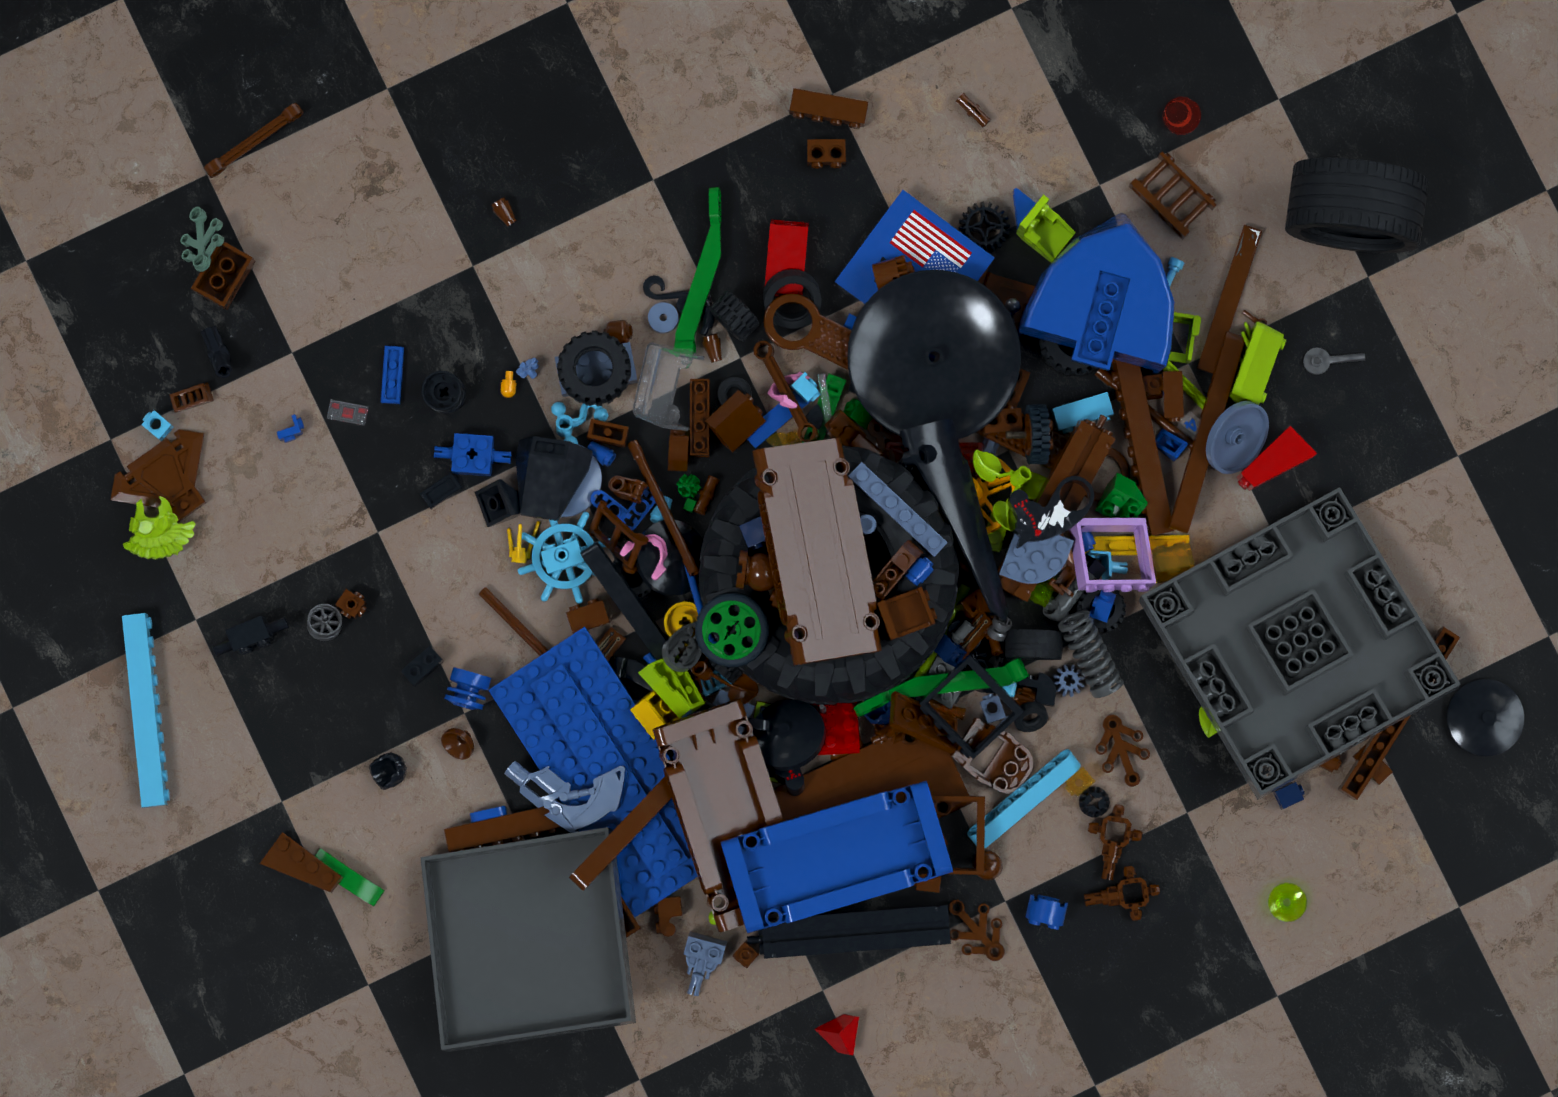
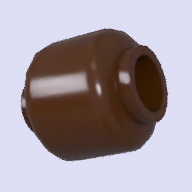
(620, 329)

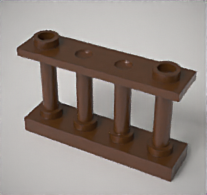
(1154, 200)

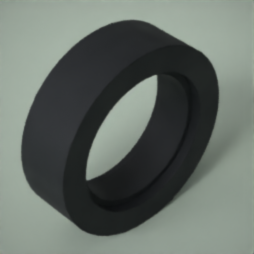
(791, 276)

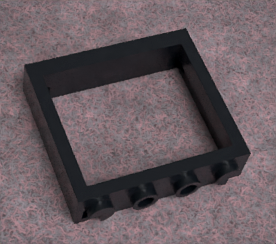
(952, 735)

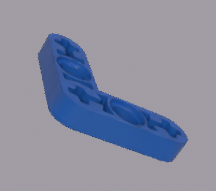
(623, 512)

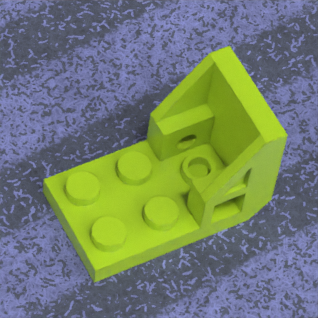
(1045, 230)

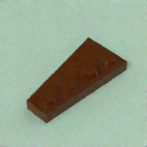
(297, 862)

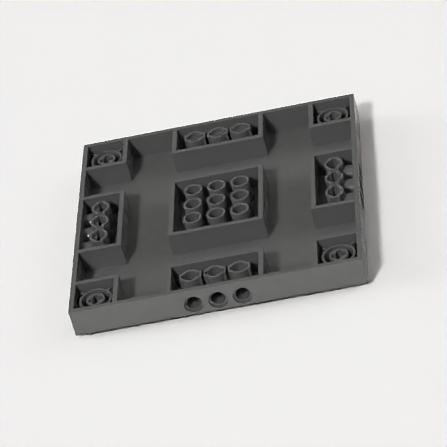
(1299, 643)

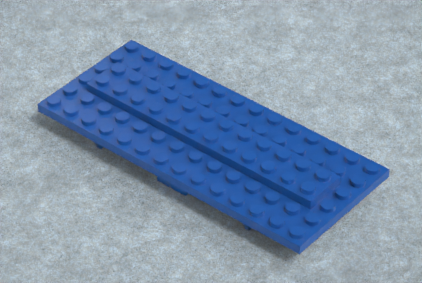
(581, 725)

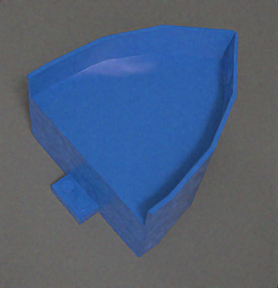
(1105, 300)

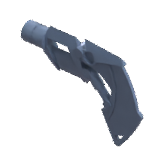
(603, 799)

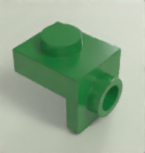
(857, 413)

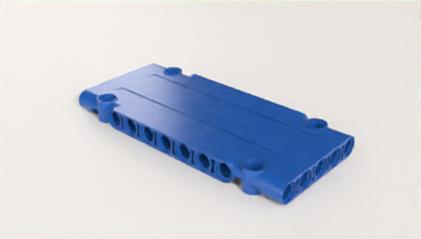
(836, 857)

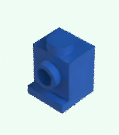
(1102, 606)

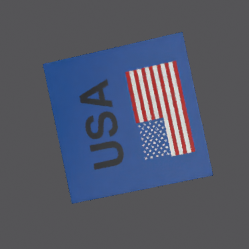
(922, 238)

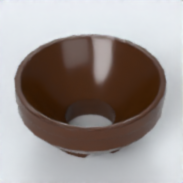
(455, 745)

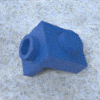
(289, 434)

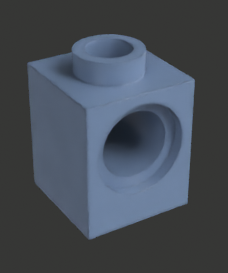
(992, 717)

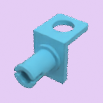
(1111, 566)

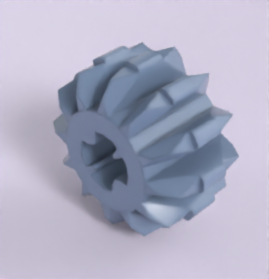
(1074, 677)

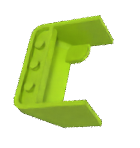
(1257, 364)

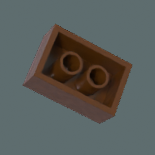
(224, 276)

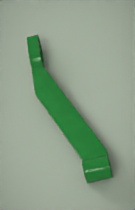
(703, 277)
(963, 681)

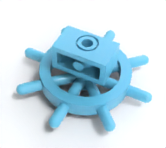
(560, 557)

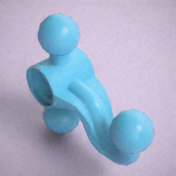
(559, 409)

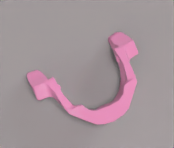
(774, 393)
(656, 541)

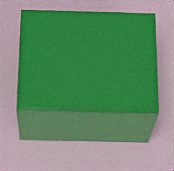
(689, 505)

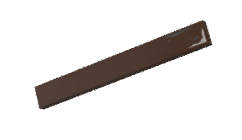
(1229, 297)

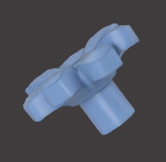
(528, 368)

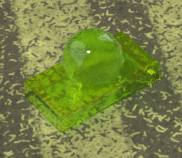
(1042, 593)

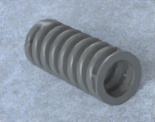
(1084, 651)

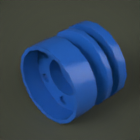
(467, 688)

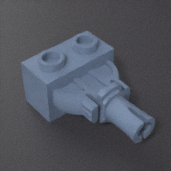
(703, 955)

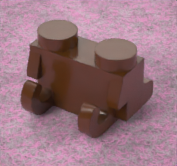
(1064, 579)

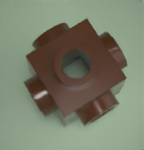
(345, 601)

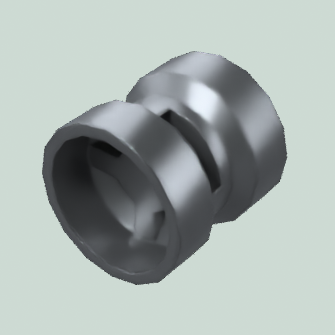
(998, 629)

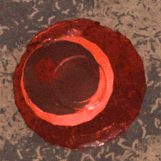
(1181, 115)

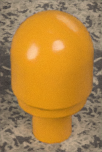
(508, 385)

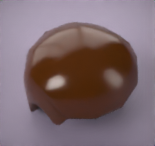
(992, 865)

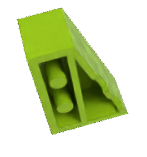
(673, 687)

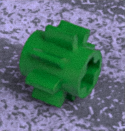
(688, 485)

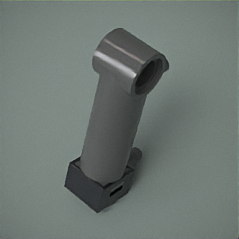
(1059, 606)

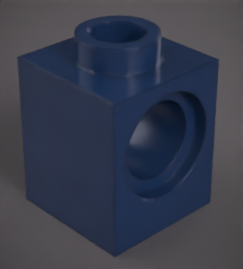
(950, 651)
(1289, 795)

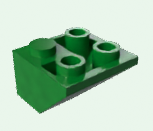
(1121, 499)

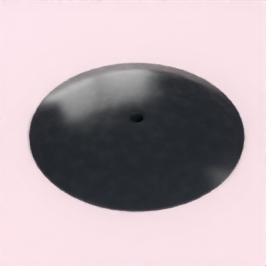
(939, 315)

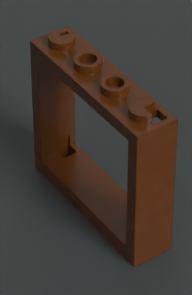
(979, 870)

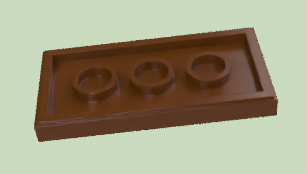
(910, 719)

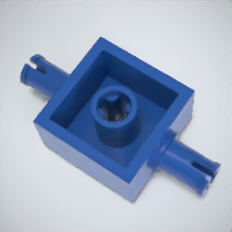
(466, 443)

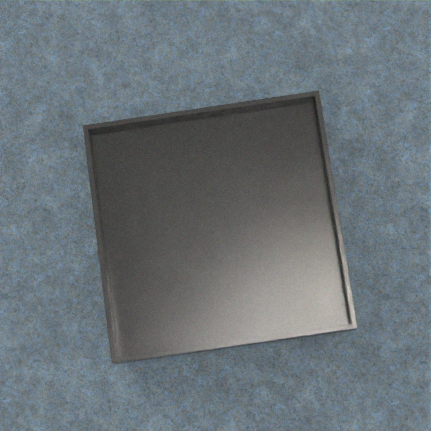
(523, 945)

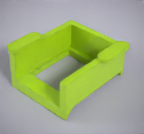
(1194, 328)

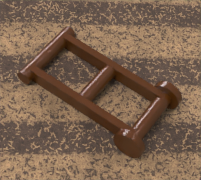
(638, 538)

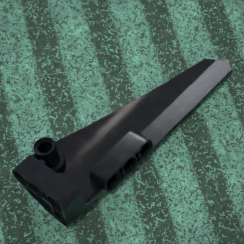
(939, 459)

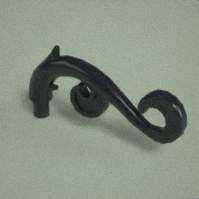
(708, 318)

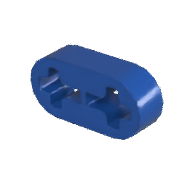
(488, 814)

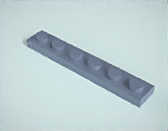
(897, 509)

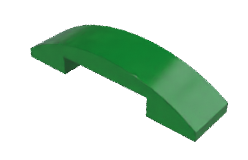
(835, 387)
(352, 880)

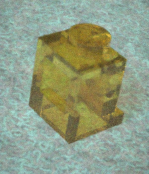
(1086, 780)

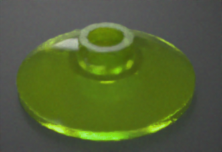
(1297, 904)

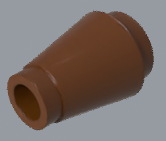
(503, 211)
(713, 347)

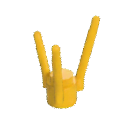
(517, 553)

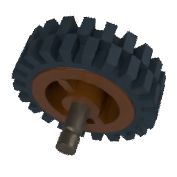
(1035, 434)

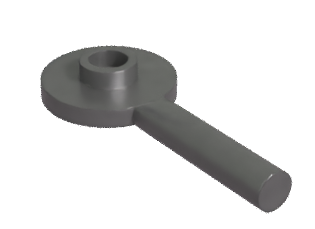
(1318, 360)

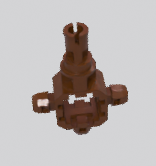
(1111, 849)
(1114, 895)

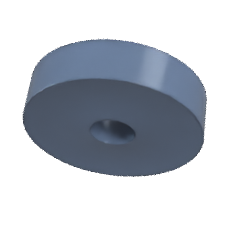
(663, 309)

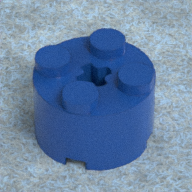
(1046, 910)

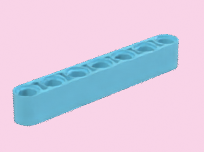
(1027, 796)

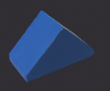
(1022, 205)
(1170, 444)

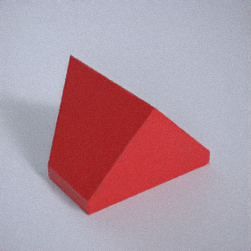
(840, 1033)

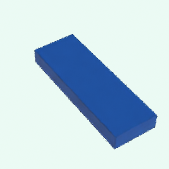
(392, 375)

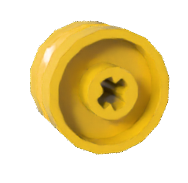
(677, 615)

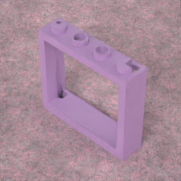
(1135, 525)

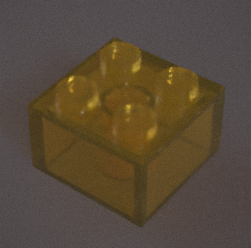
(1171, 561)

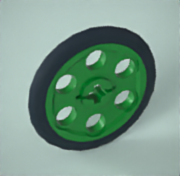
(758, 633)

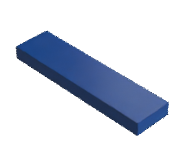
(774, 420)

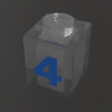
(1189, 425)

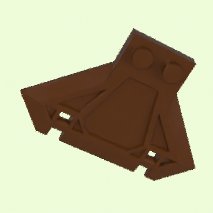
(164, 474)

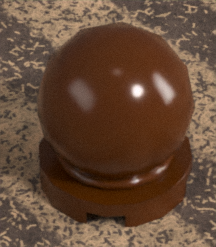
(755, 571)

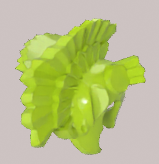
(157, 535)

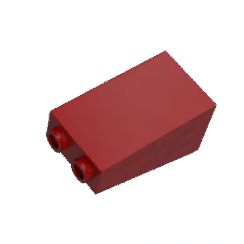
(786, 251)
(1279, 457)

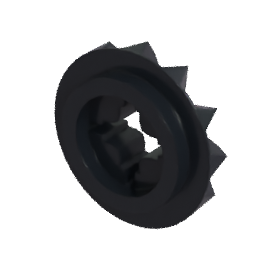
(1085, 798)

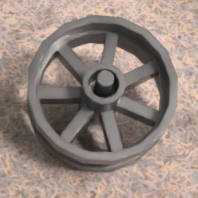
(324, 622)

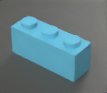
(1088, 408)

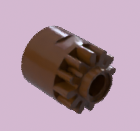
(891, 269)

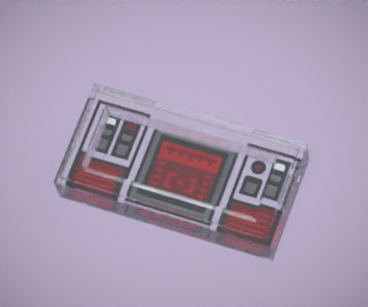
(347, 412)

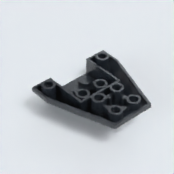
(549, 475)

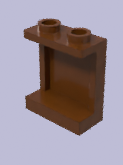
(907, 613)

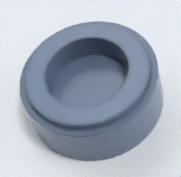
(868, 524)

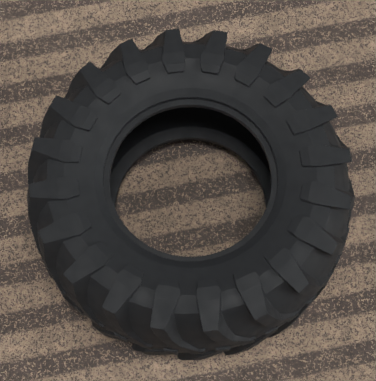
(848, 677)

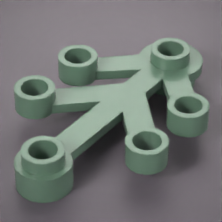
(202, 259)

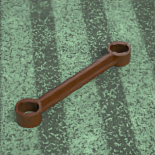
(288, 115)
(785, 389)

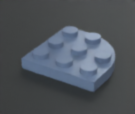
(1035, 560)

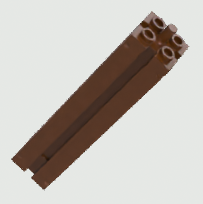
(1079, 457)

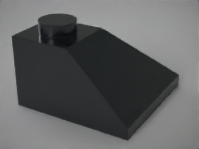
(498, 502)

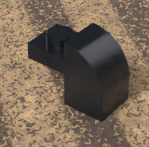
(1044, 688)

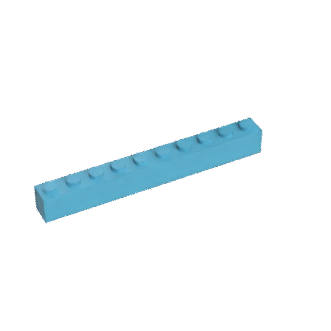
(145, 710)

